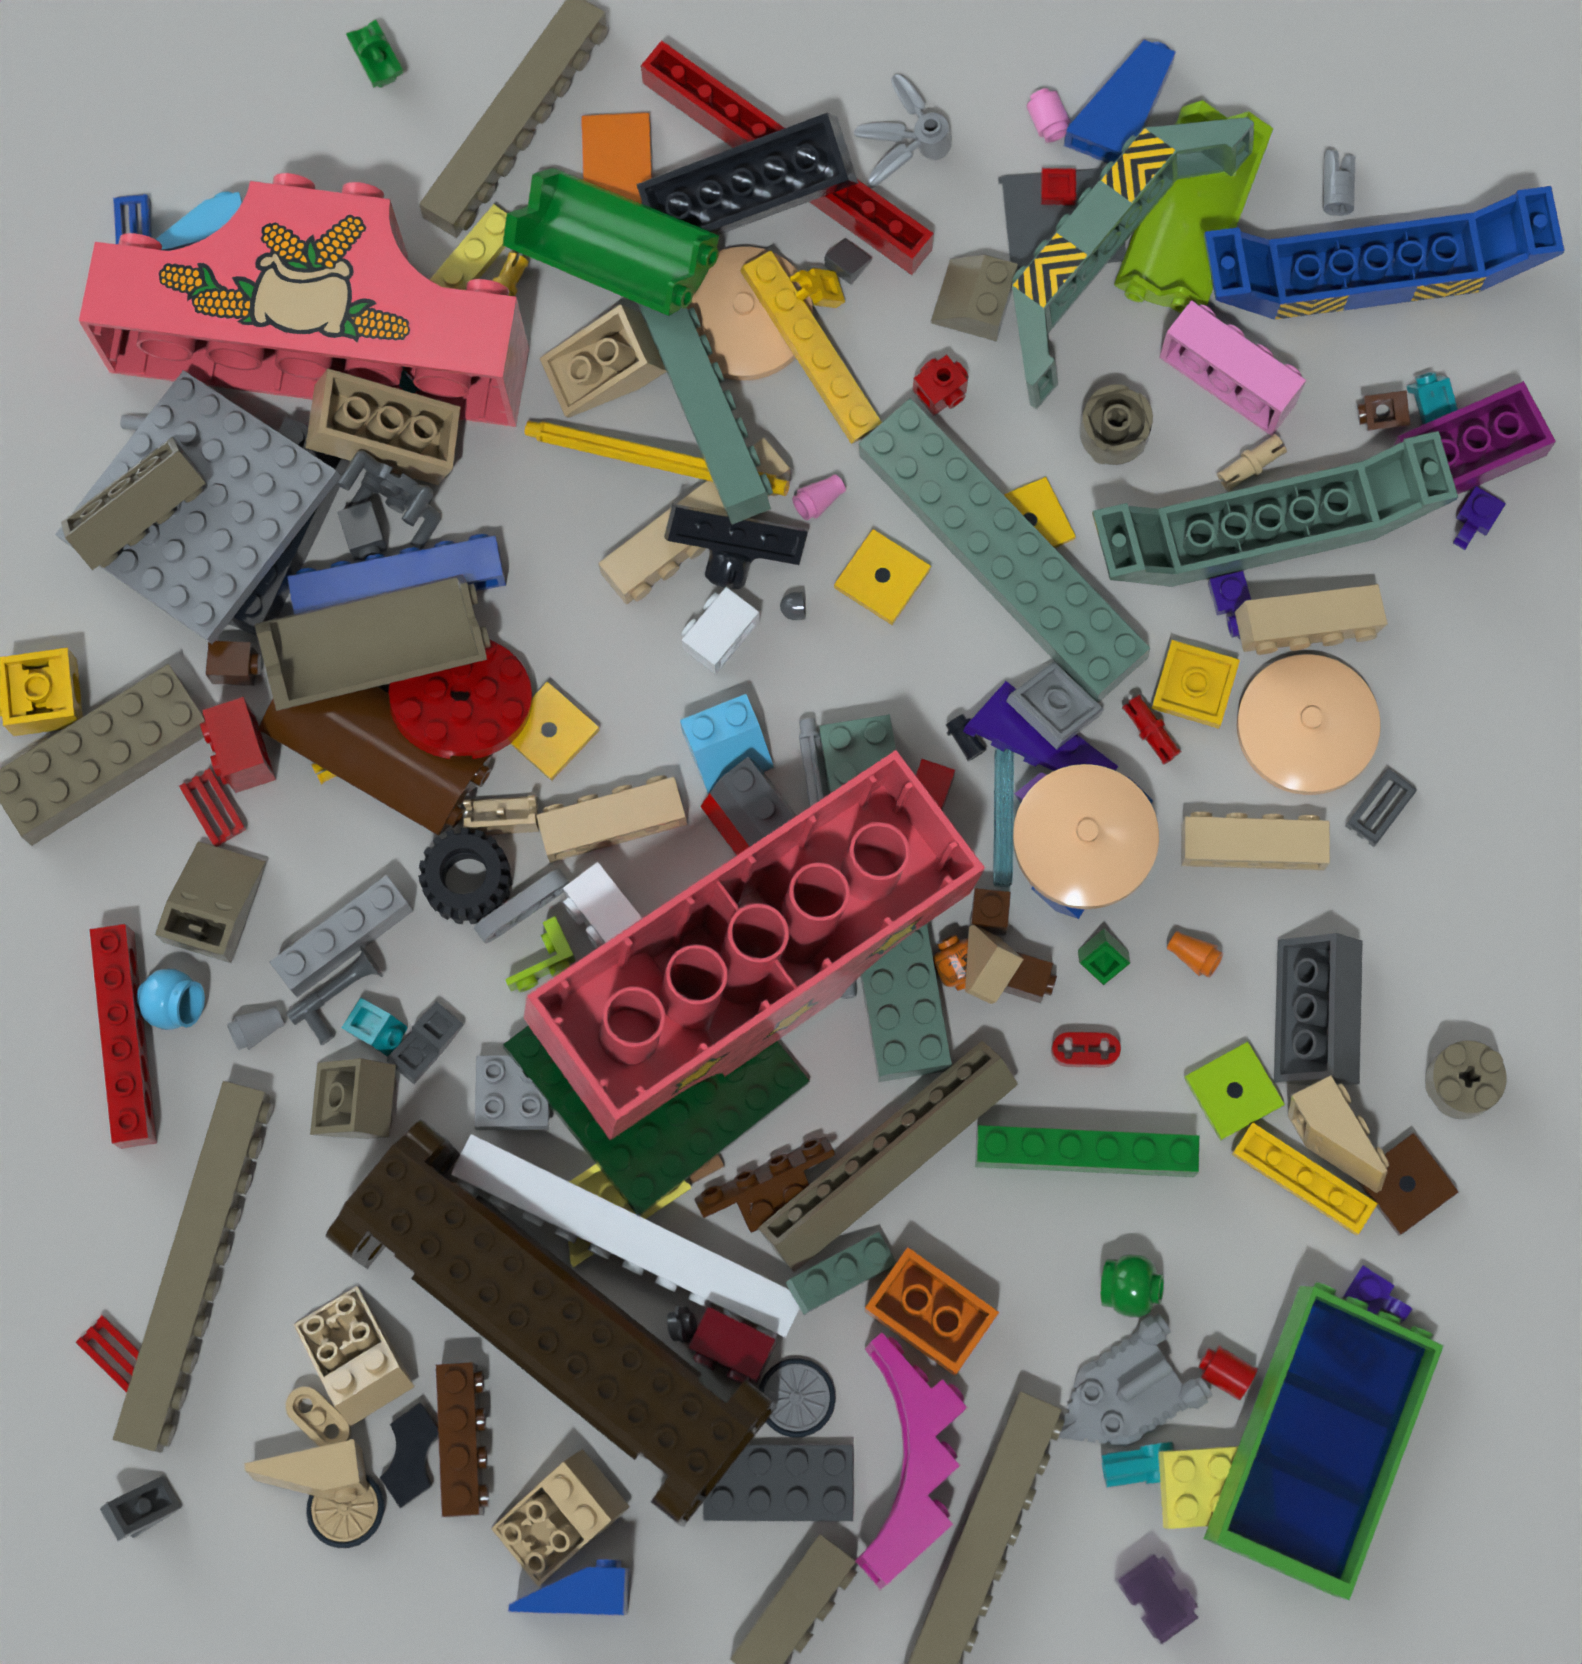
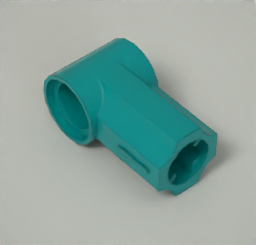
(1134, 1465)

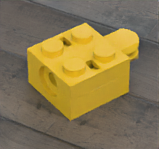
(39, 691)

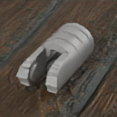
(1338, 185)

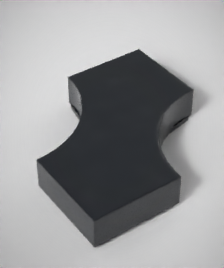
(414, 1437)

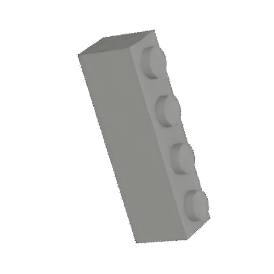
(341, 936)

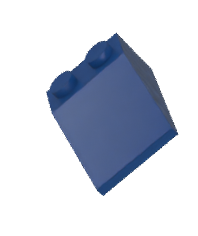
(587, 1591)

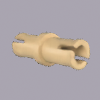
(1251, 462)

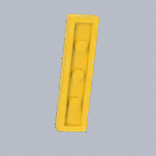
(1304, 1179)

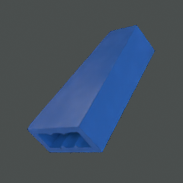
(1122, 104)

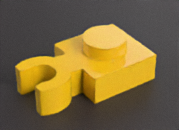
(821, 287)

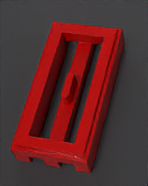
(197, 782)
(93, 1332)

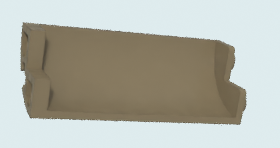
(371, 641)

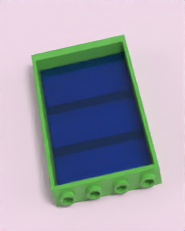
(1324, 1440)

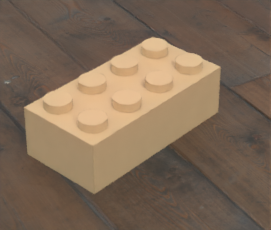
(388, 423)

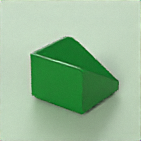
(1103, 956)

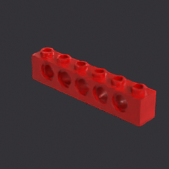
(122, 1037)

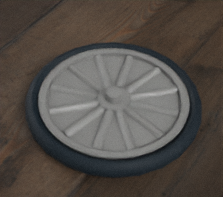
(802, 1397)

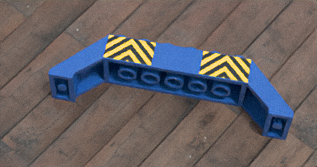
(1385, 260)

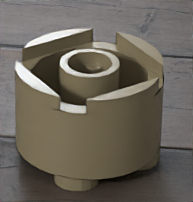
(1133, 422)
(1482, 1067)

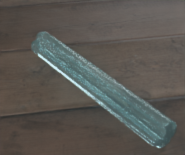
(1003, 818)

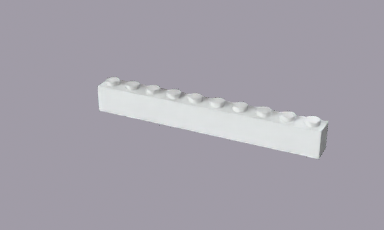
(625, 1235)

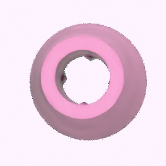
(817, 497)

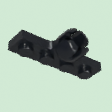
(734, 545)

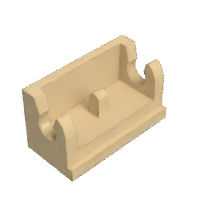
(502, 815)

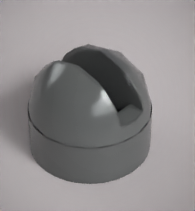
(793, 606)

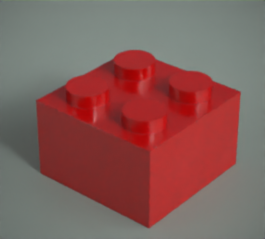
(238, 745)

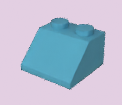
(724, 738)

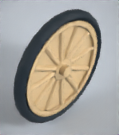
(346, 1522)

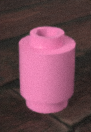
(1048, 115)

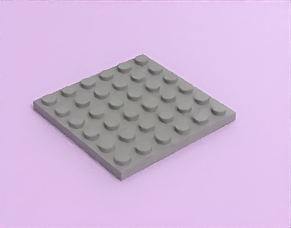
(230, 535)

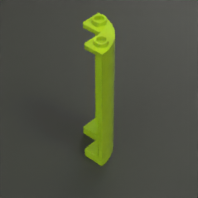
(1168, 249)

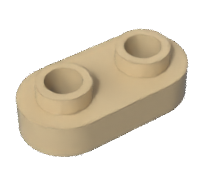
(318, 1419)

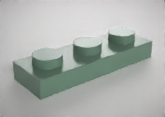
(841, 1273)

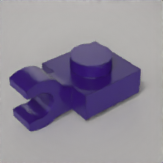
(1478, 515)
(1375, 1292)

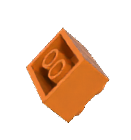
(931, 1311)

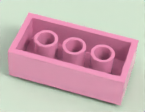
(1232, 367)

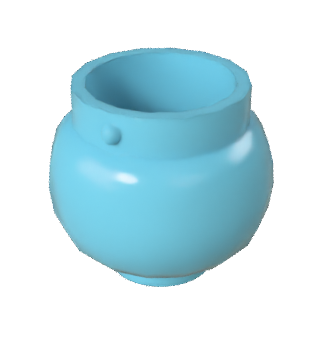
(170, 999)

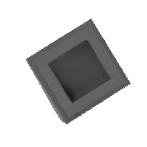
(847, 261)

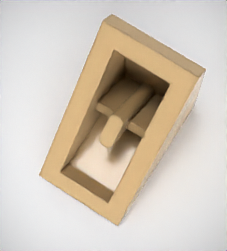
(989, 965)

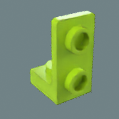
(554, 942)

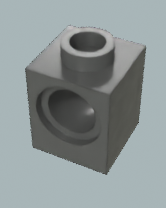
(362, 531)

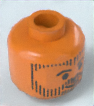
(952, 961)

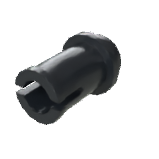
(969, 745)

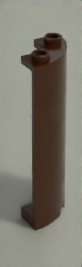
(363, 746)

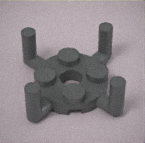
(400, 493)

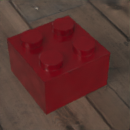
(731, 1346)

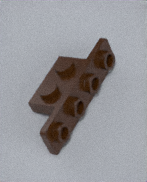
(767, 1188)

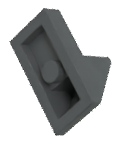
(140, 1508)

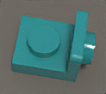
(1433, 396)
(375, 1027)

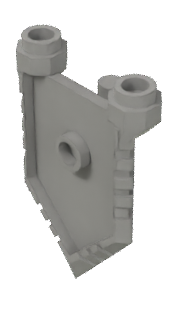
(1130, 1390)

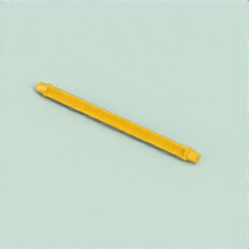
(632, 452)

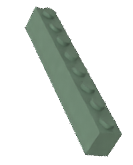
(710, 412)

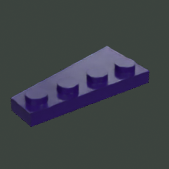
(1009, 730)

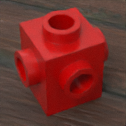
(941, 384)

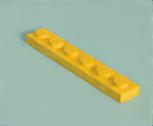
(811, 347)

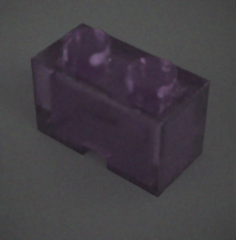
(1165, 1605)

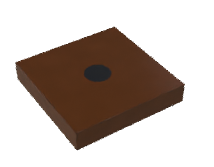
(1411, 1186)

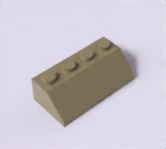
(133, 504)

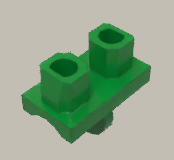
(375, 54)

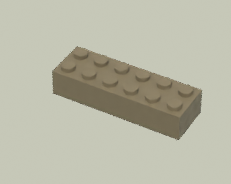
(99, 755)

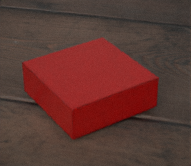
(1058, 186)

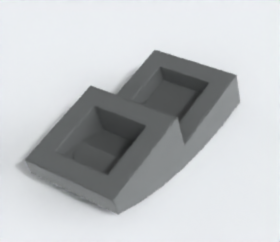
(425, 1042)

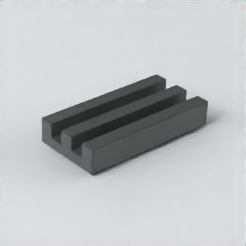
(1363, 831)

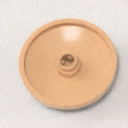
(736, 323)
(1308, 724)
(1085, 836)

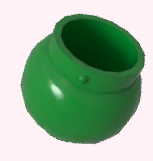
(1131, 1285)

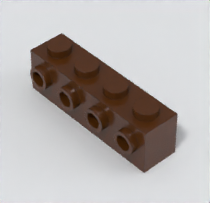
(460, 1440)

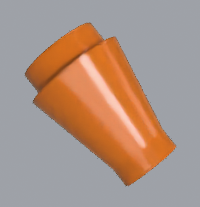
(1195, 953)

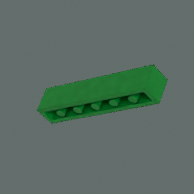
(1087, 1151)

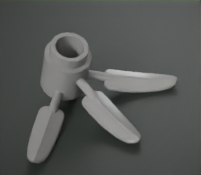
(930, 130)

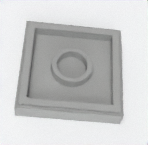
(1055, 705)

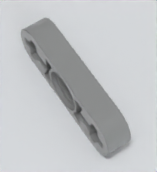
(521, 906)

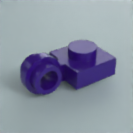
(1228, 595)

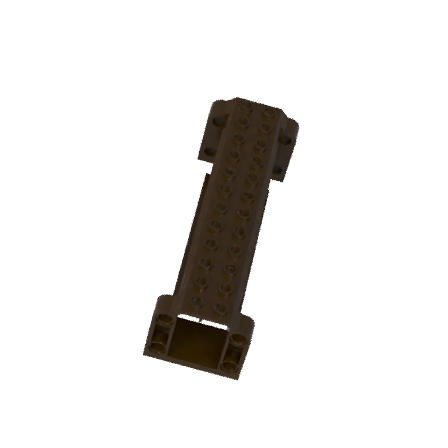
(548, 1320)

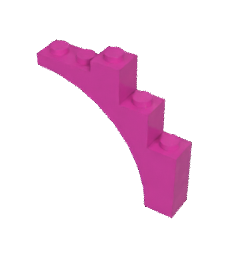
(926, 1463)

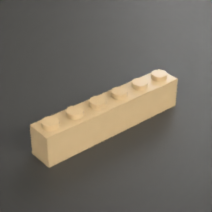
(650, 556)

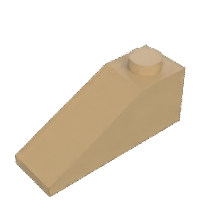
(323, 1471)

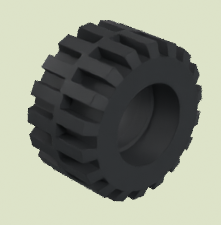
(452, 850)

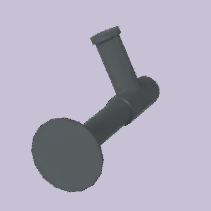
(307, 1008)

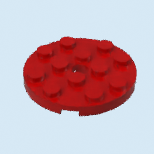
(474, 727)

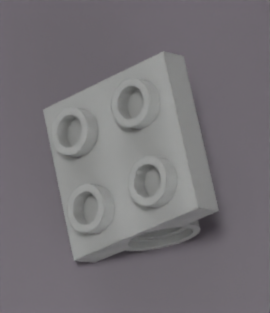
(507, 1097)

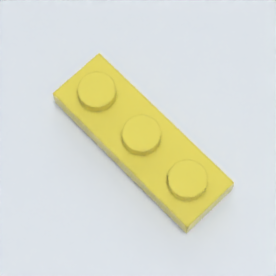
(475, 252)

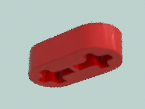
(1086, 1040)

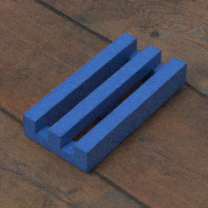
(131, 201)

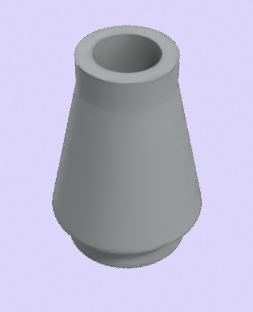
(254, 1027)

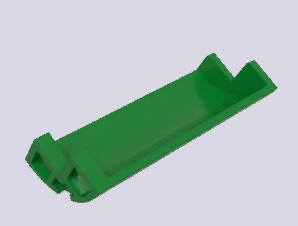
(611, 241)

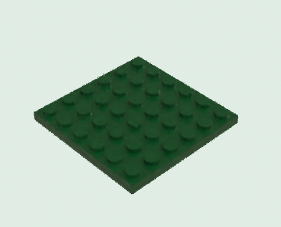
(677, 1136)

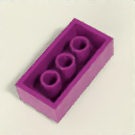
(1490, 436)

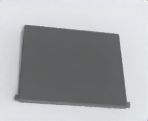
(1030, 222)

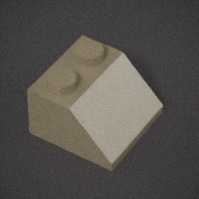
(975, 295)
(353, 1099)

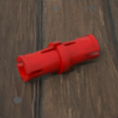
(1151, 729)

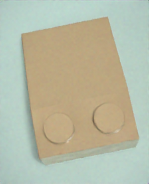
(603, 361)

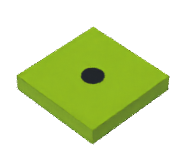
(1234, 1091)

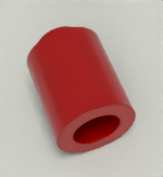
(1227, 1371)

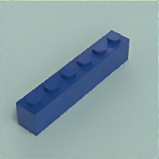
(343, 582)

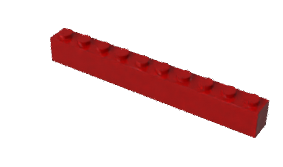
(740, 122)

